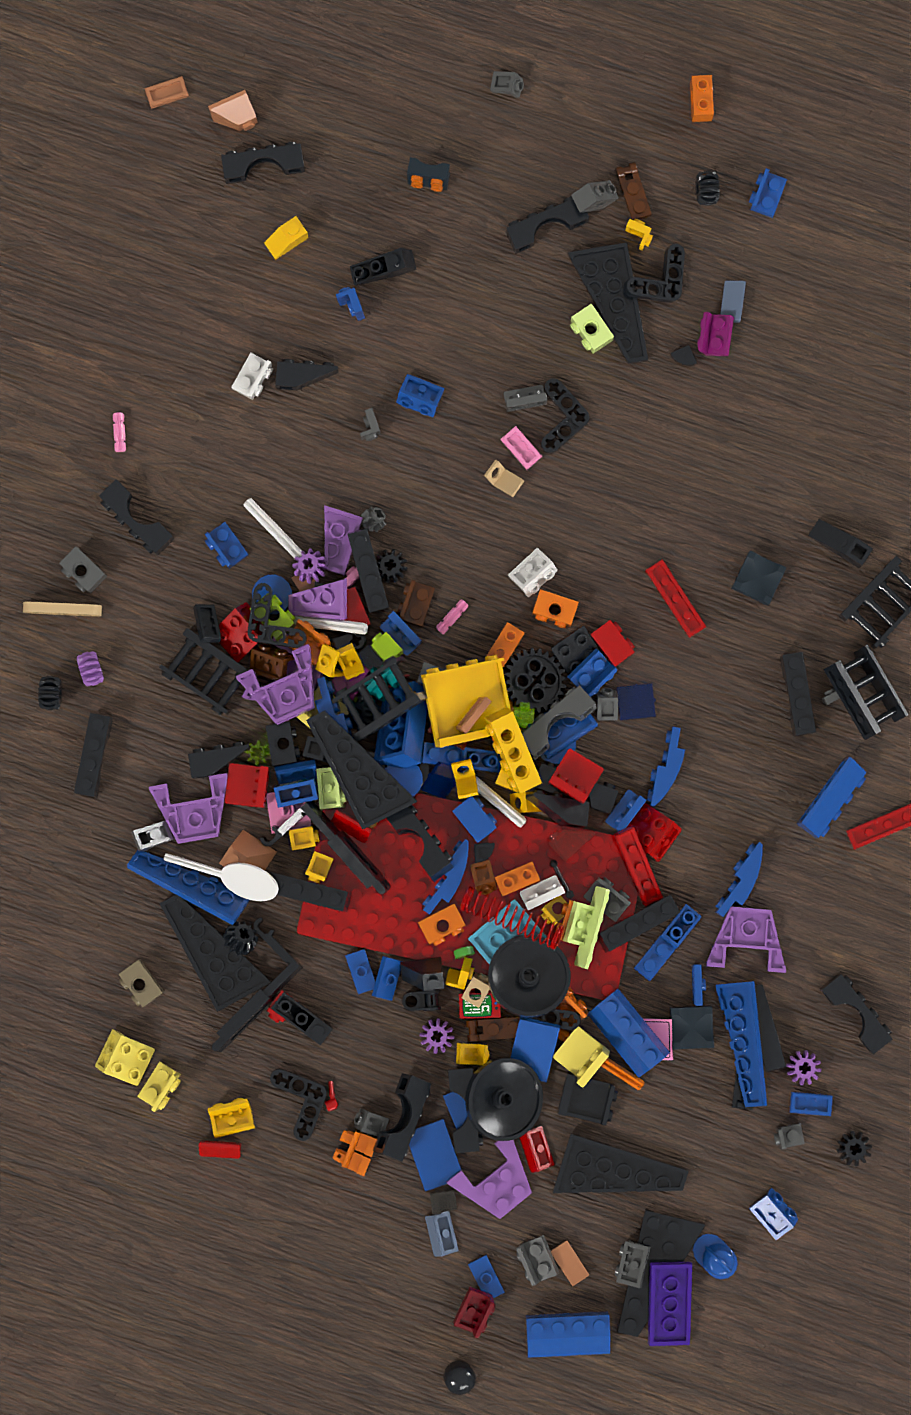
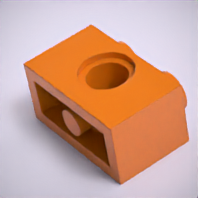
(701, 98)
(547, 599)
(506, 643)
(517, 879)
(429, 924)

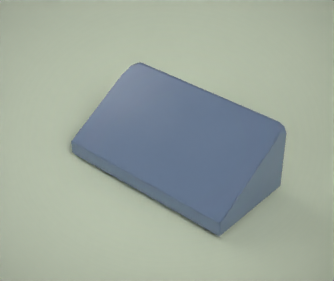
(733, 299)
(441, 1234)

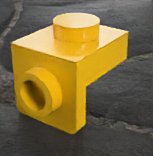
(639, 229)
(350, 662)
(303, 838)
(319, 867)
(459, 978)
(472, 1054)

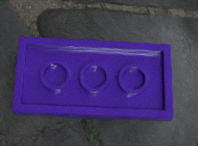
(669, 1303)

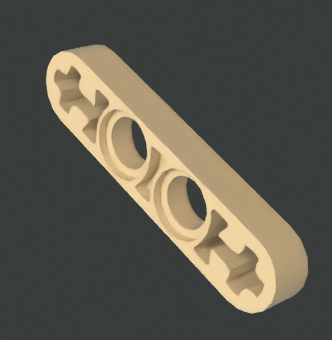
(62, 609)

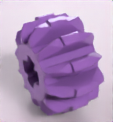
(306, 559)
(90, 668)
(444, 1037)
(800, 1061)

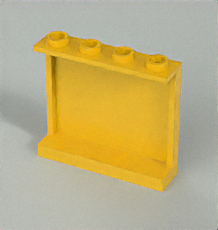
(454, 693)

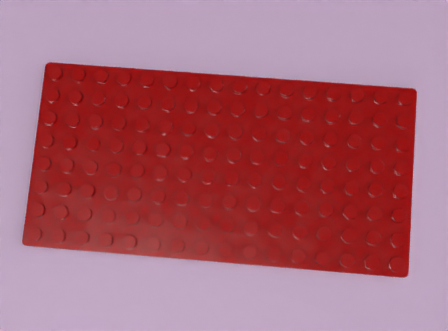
(391, 919)

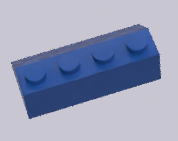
(402, 739)
(832, 797)
(628, 1033)
(568, 1334)

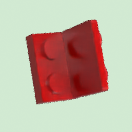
(234, 632)
(576, 776)
(247, 785)
(654, 831)

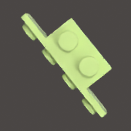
(585, 925)

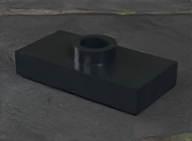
(207, 623)

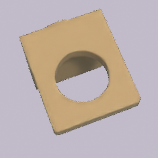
(504, 479)
(480, 982)

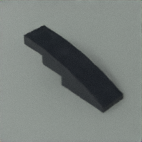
(770, 1044)

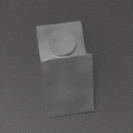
(152, 836)

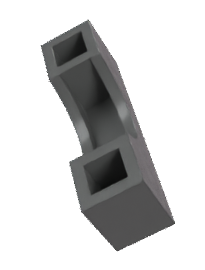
(575, 705)

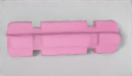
(119, 432)
(452, 616)

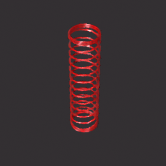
(469, 894)

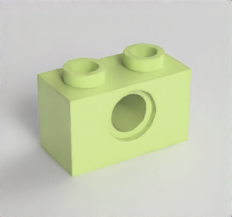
(590, 317)

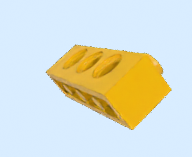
(528, 776)

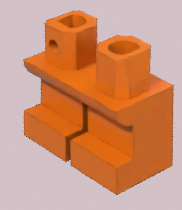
(352, 1159)

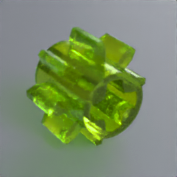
(524, 714)
(263, 752)

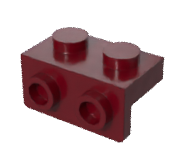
(475, 1311)

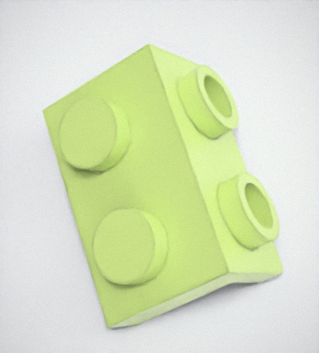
(329, 790)

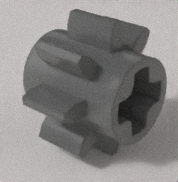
(373, 519)

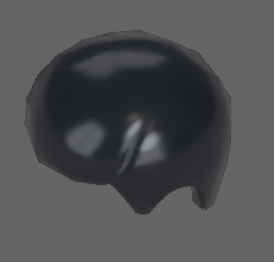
(459, 1377)

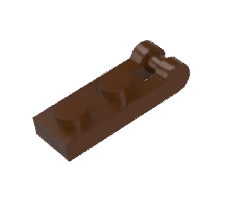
(633, 192)
(493, 1028)

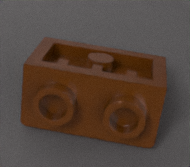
(416, 603)
(270, 661)

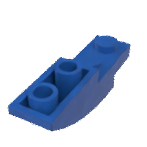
(325, 703)
(481, 759)
(665, 775)
(747, 873)
(448, 887)
(667, 942)

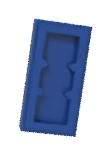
(296, 771)
(361, 971)
(387, 978)
(698, 984)
(811, 1103)
(486, 1276)

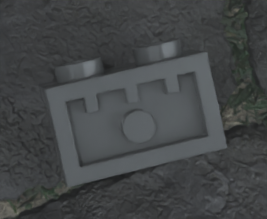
(525, 398)
(617, 900)
(537, 1260)
(632, 1264)

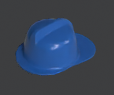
(715, 1256)

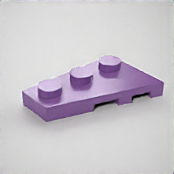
(337, 543)
(321, 602)

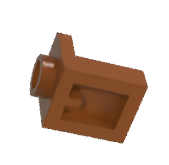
(483, 877)

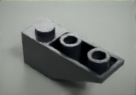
(383, 266)
(300, 375)
(841, 543)
(211, 762)
(560, 809)
(302, 1018)

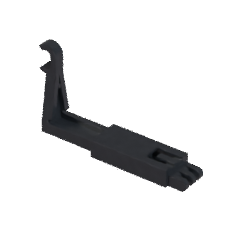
(339, 842)
(262, 998)

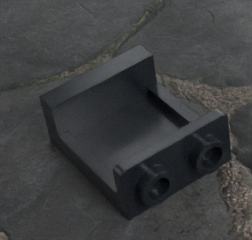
(589, 1102)

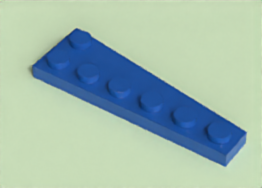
(190, 885)
(742, 1021)

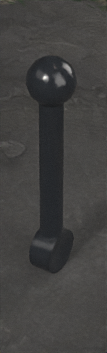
(569, 894)

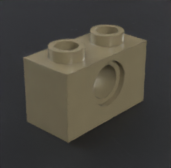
(139, 971)

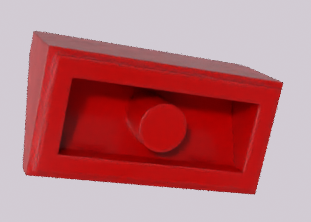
(350, 826)
(220, 1149)
(536, 1150)

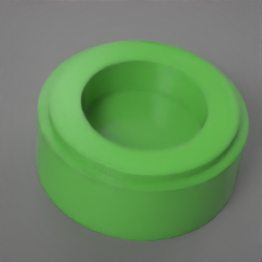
(464, 952)

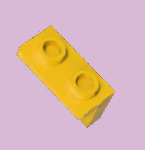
(231, 1117)

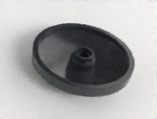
(528, 976)
(504, 1099)

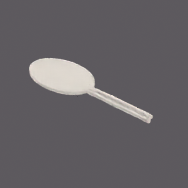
(239, 878)

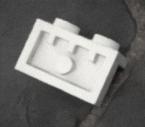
(252, 376)
(533, 572)
(541, 892)

